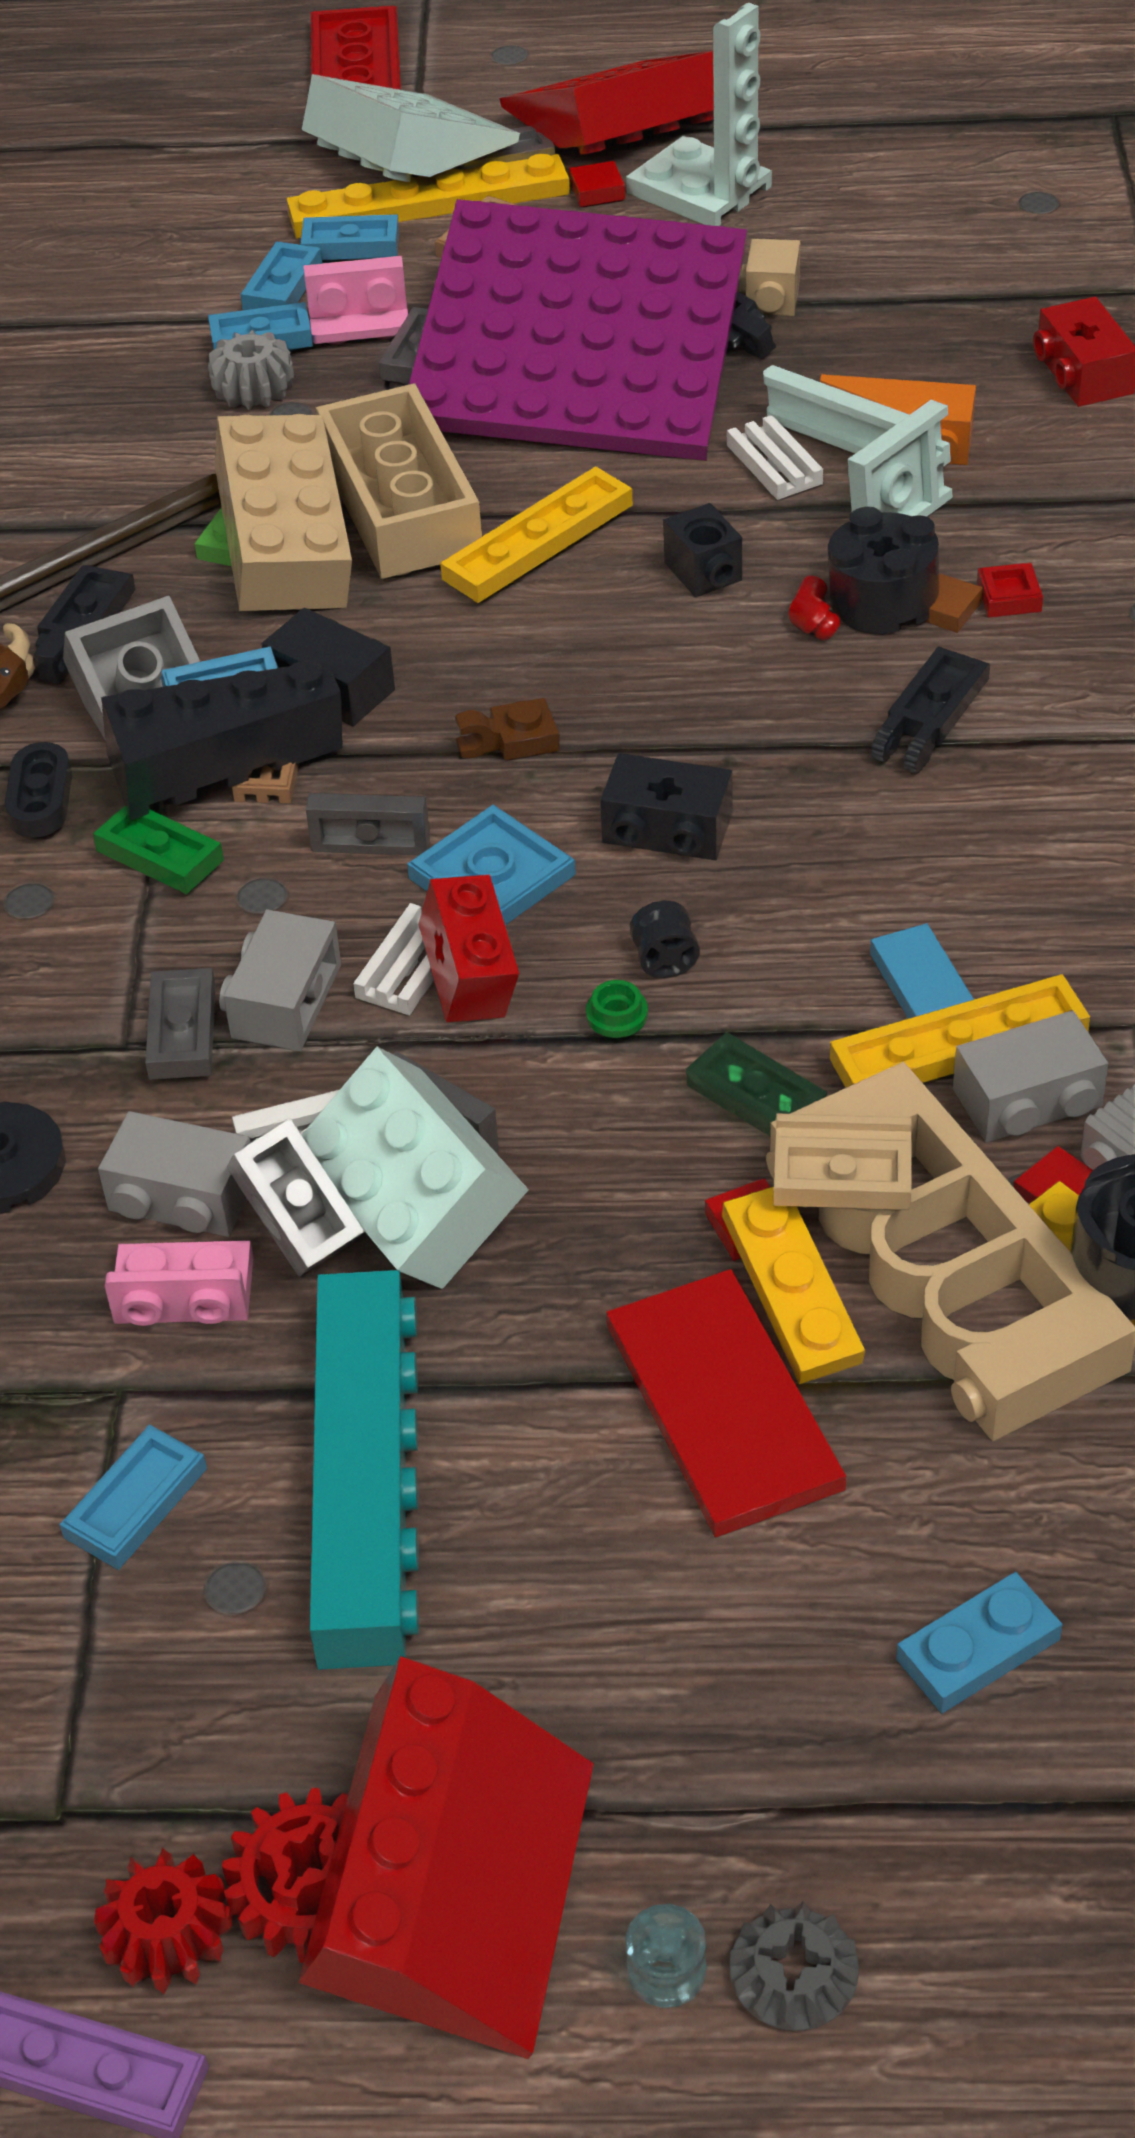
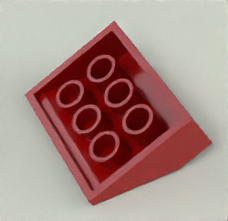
(619, 102)
(450, 1862)

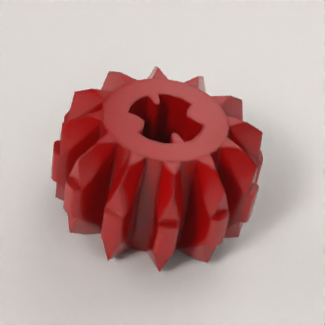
(163, 1920)

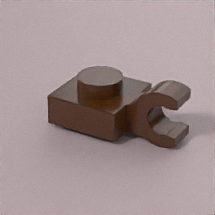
(513, 728)

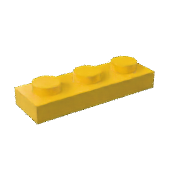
(793, 1286)

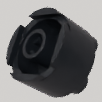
(883, 569)
(1106, 1232)

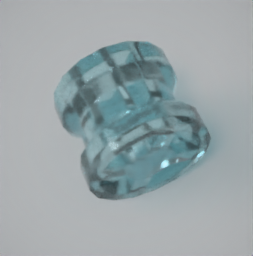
(666, 1935)

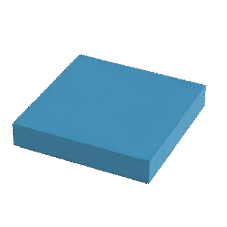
(494, 843)

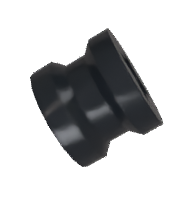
(664, 939)

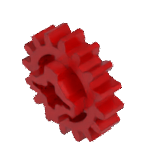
(290, 1855)

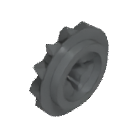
(820, 1991)

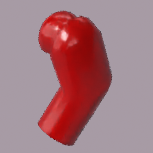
(810, 612)

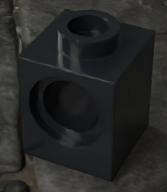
(702, 549)

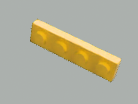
(536, 534)
(930, 1040)

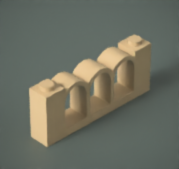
(1002, 1374)

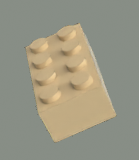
(400, 480)
(282, 512)

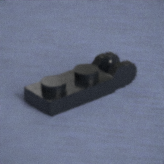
(930, 706)

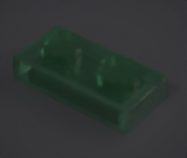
(749, 1083)

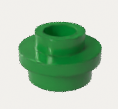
(616, 1009)

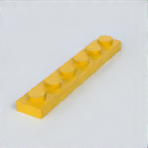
(432, 196)

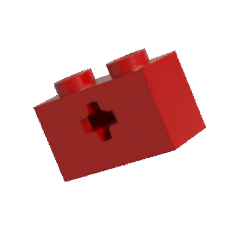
(1086, 351)
(468, 948)

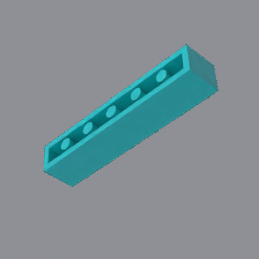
(361, 1472)

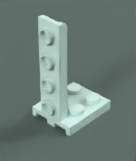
(709, 180)
(895, 454)

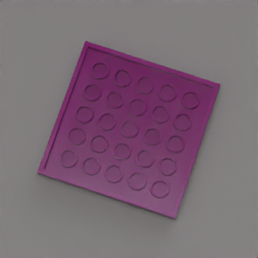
(580, 328)

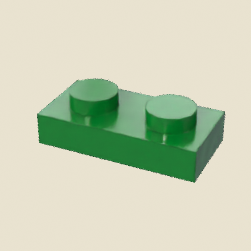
(159, 848)

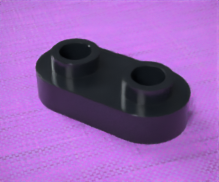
(38, 789)

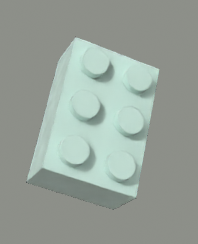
(412, 1168)

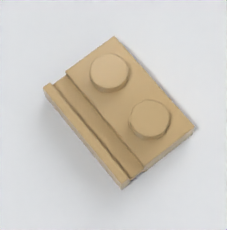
(843, 1161)

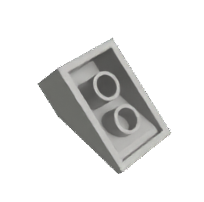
(126, 653)

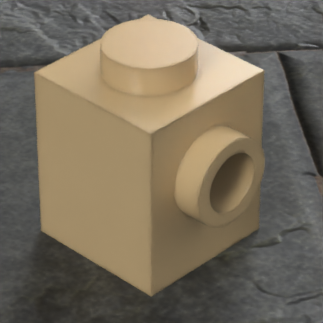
(772, 275)

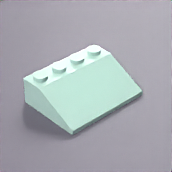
(398, 128)

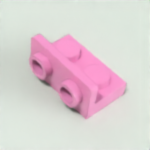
(356, 299)
(181, 1282)

